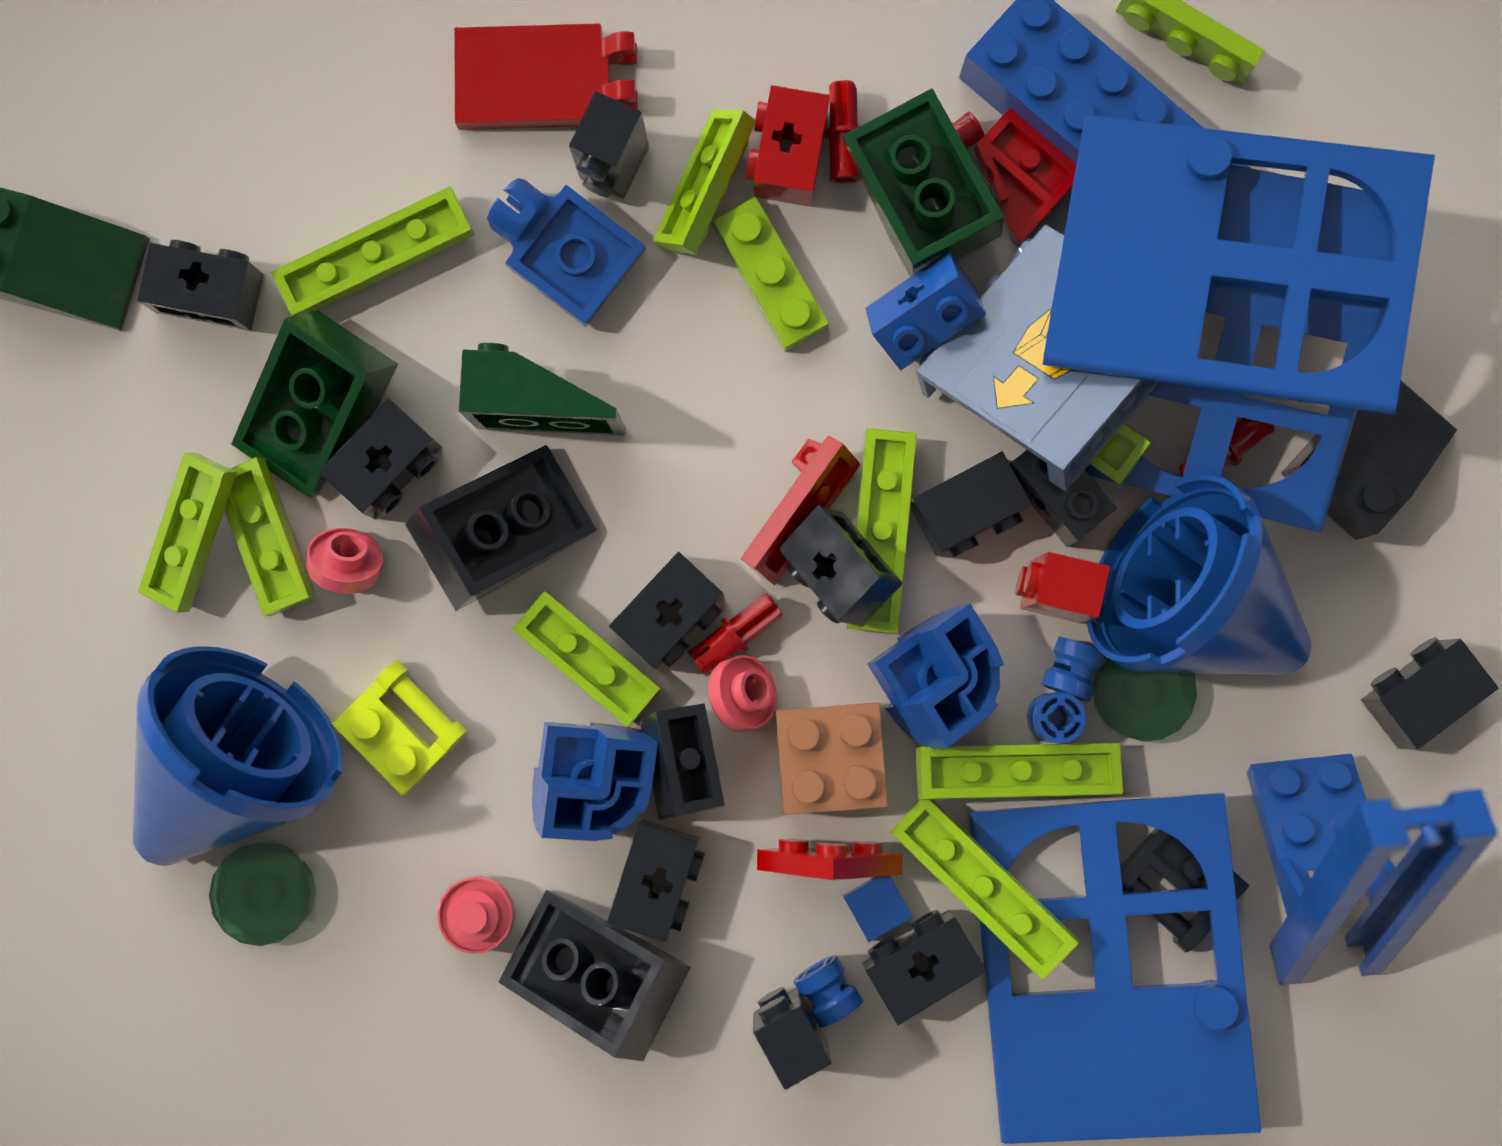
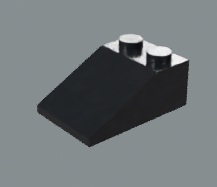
(1383, 462)
(499, 526)
(594, 977)

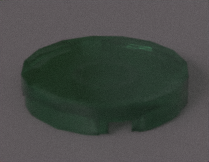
(1143, 703)
(261, 893)

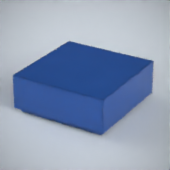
(877, 906)

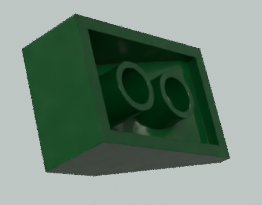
(924, 183)
(67, 260)
(518, 395)
(311, 398)

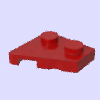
(1023, 173)

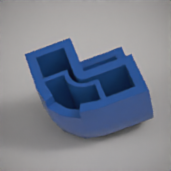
(941, 677)
(591, 780)

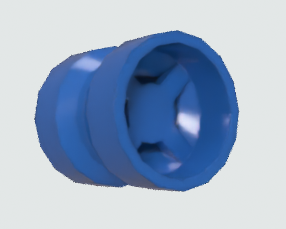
(1073, 668)
(1046, 718)
(827, 989)

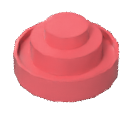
(344, 560)
(742, 693)
(476, 914)

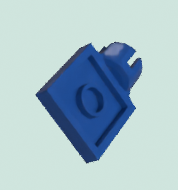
(564, 247)

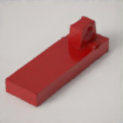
(823, 476)

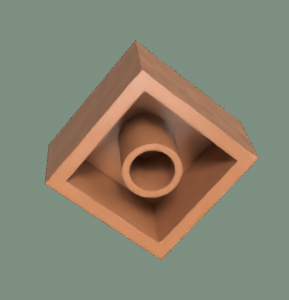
(831, 758)

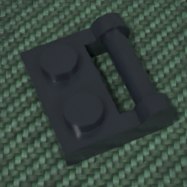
(1182, 871)

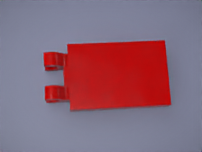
(536, 74)

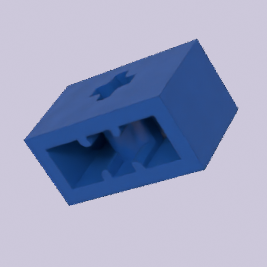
(924, 311)

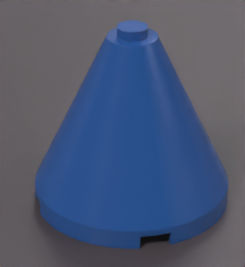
(1199, 589)
(224, 754)

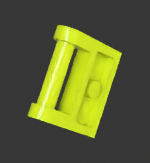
(388, 740)

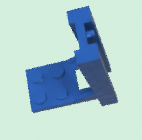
(1322, 822)

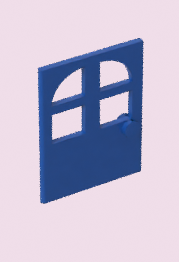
(1264, 211)
(1148, 246)
(1121, 1053)

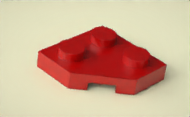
(830, 860)

